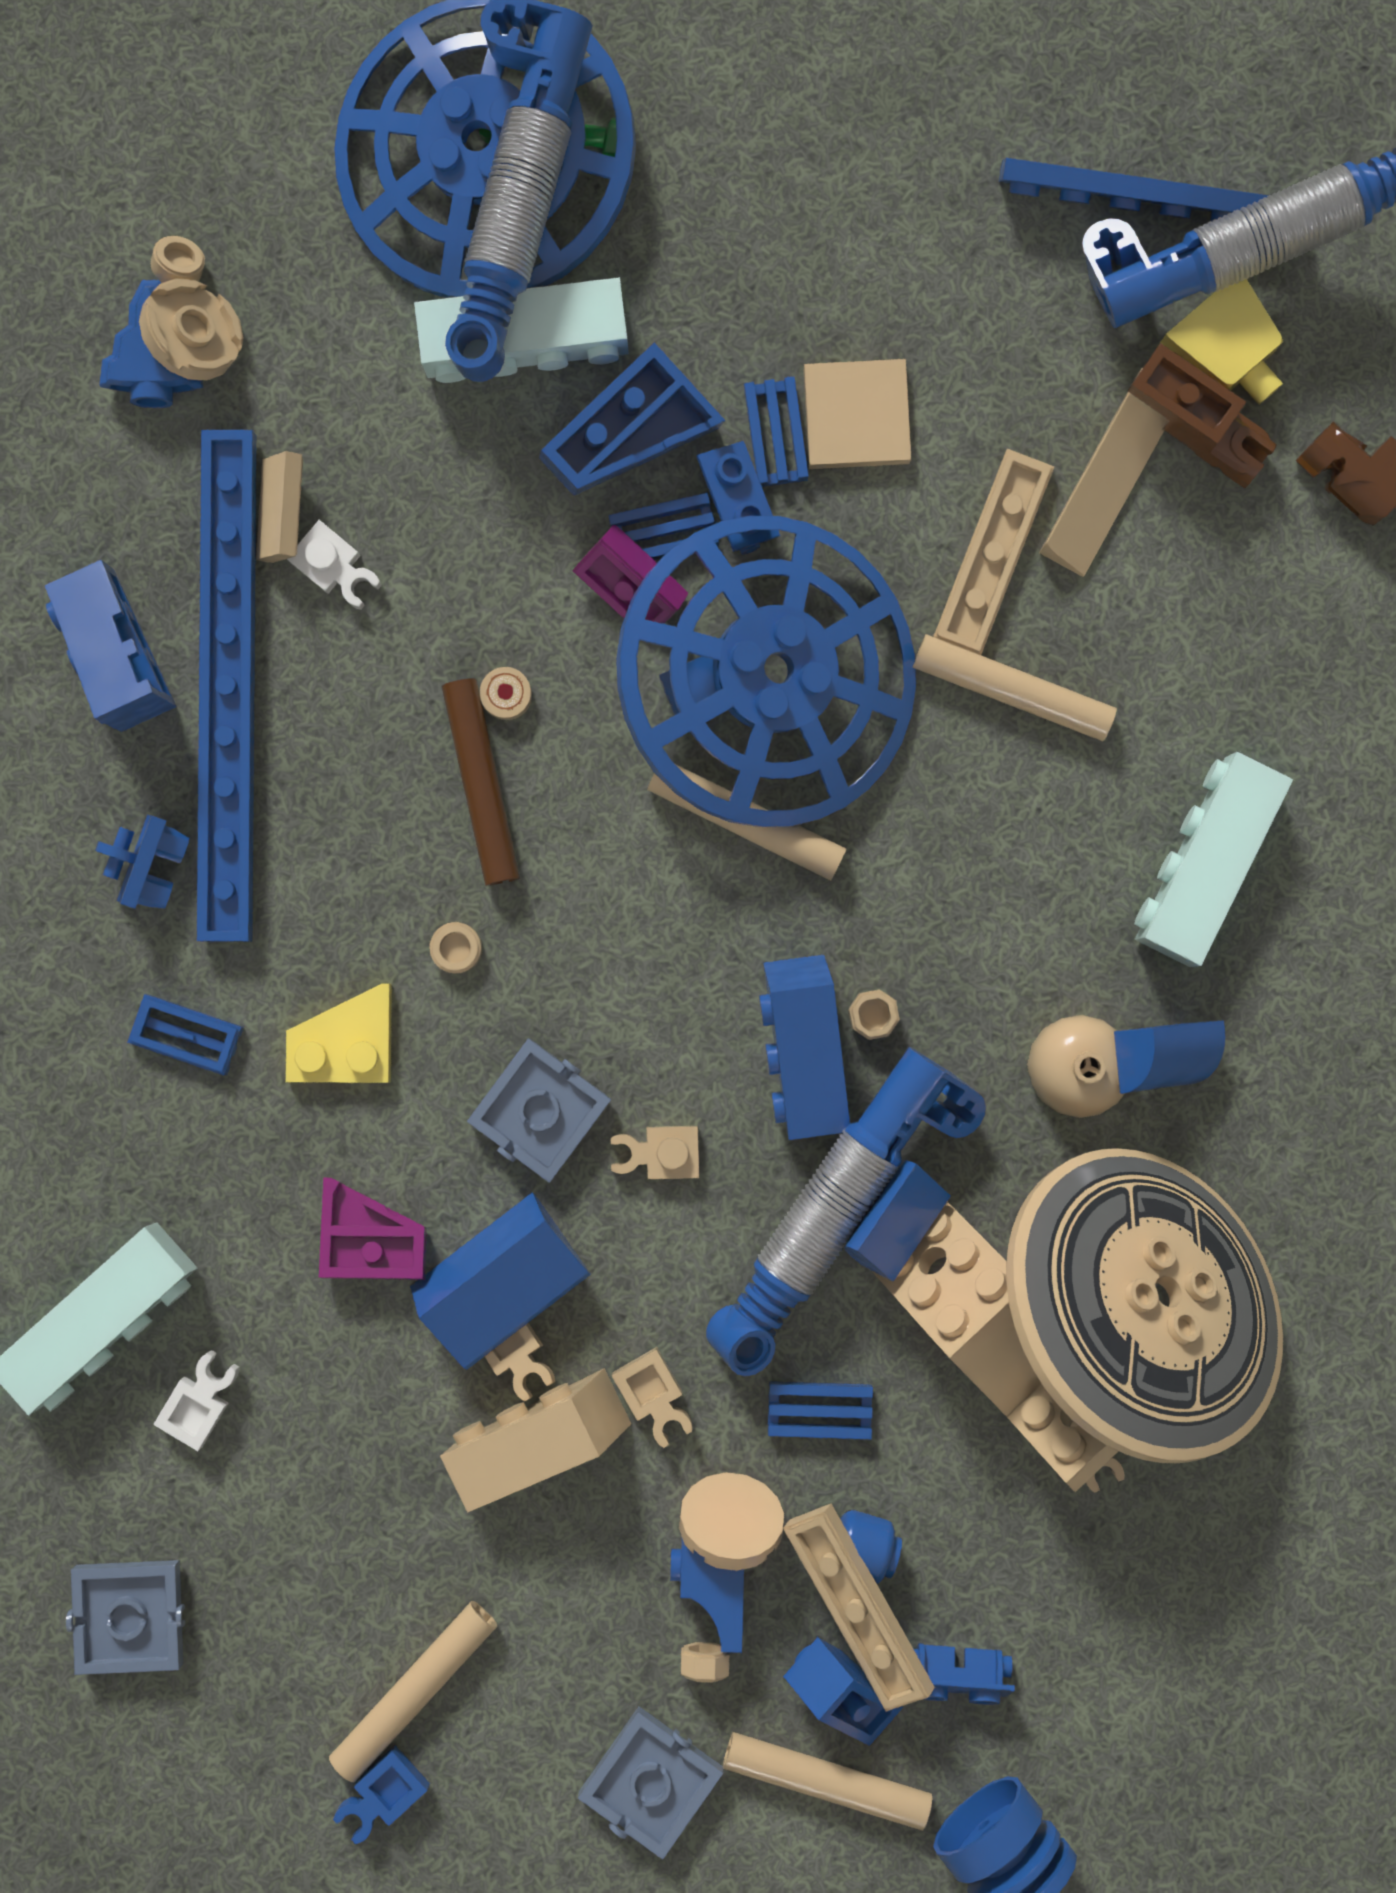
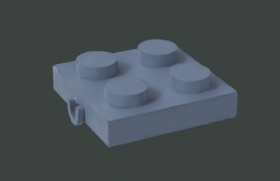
(539, 1110)
(126, 1617)
(650, 1783)

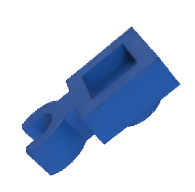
(385, 1791)

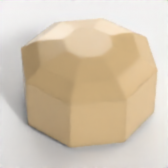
(873, 1014)
(704, 1662)

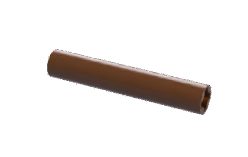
(480, 781)

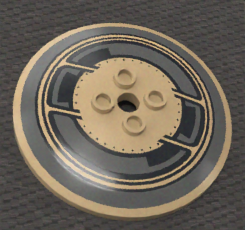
(1092, 1322)

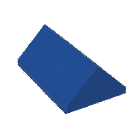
(498, 1282)

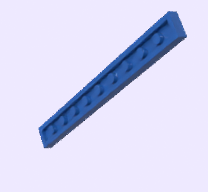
(226, 686)

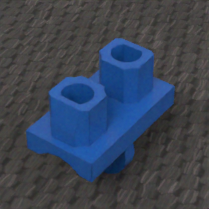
(138, 884)

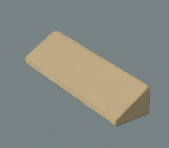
(1104, 485)

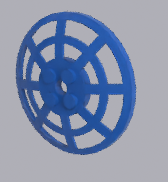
(461, 173)
(741, 675)

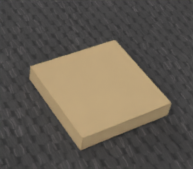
(857, 414)

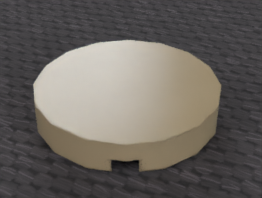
(190, 329)
(731, 1521)

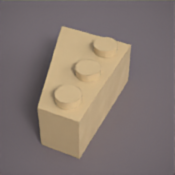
(535, 1441)

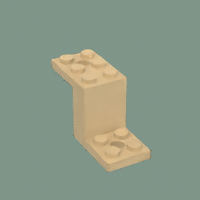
(972, 1322)

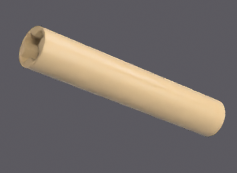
(1015, 687)
(789, 842)
(412, 1691)
(827, 1781)

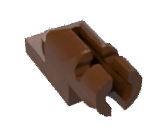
(1203, 415)
(1358, 479)

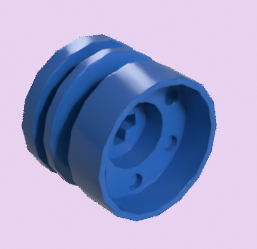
(1003, 1843)

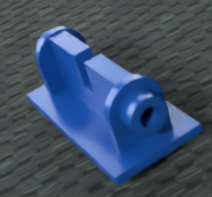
(736, 492)
(979, 1678)

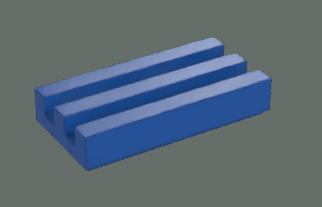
(771, 389)
(662, 510)
(226, 1048)
(863, 1412)

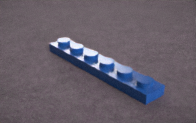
(1124, 190)

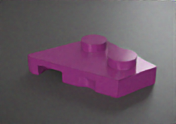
(367, 1238)

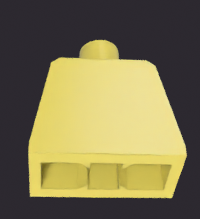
(1230, 340)

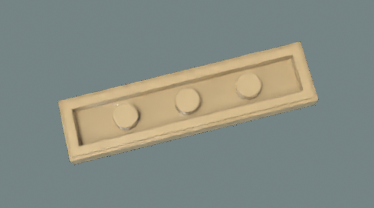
(993, 551)
(858, 1607)

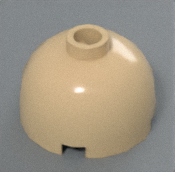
(1057, 1071)

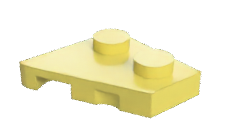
(344, 1042)

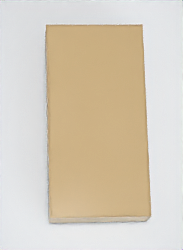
(279, 507)

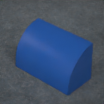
(1168, 1055)
(897, 1221)

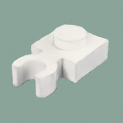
(329, 561)
(194, 1406)

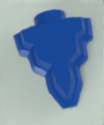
(135, 369)

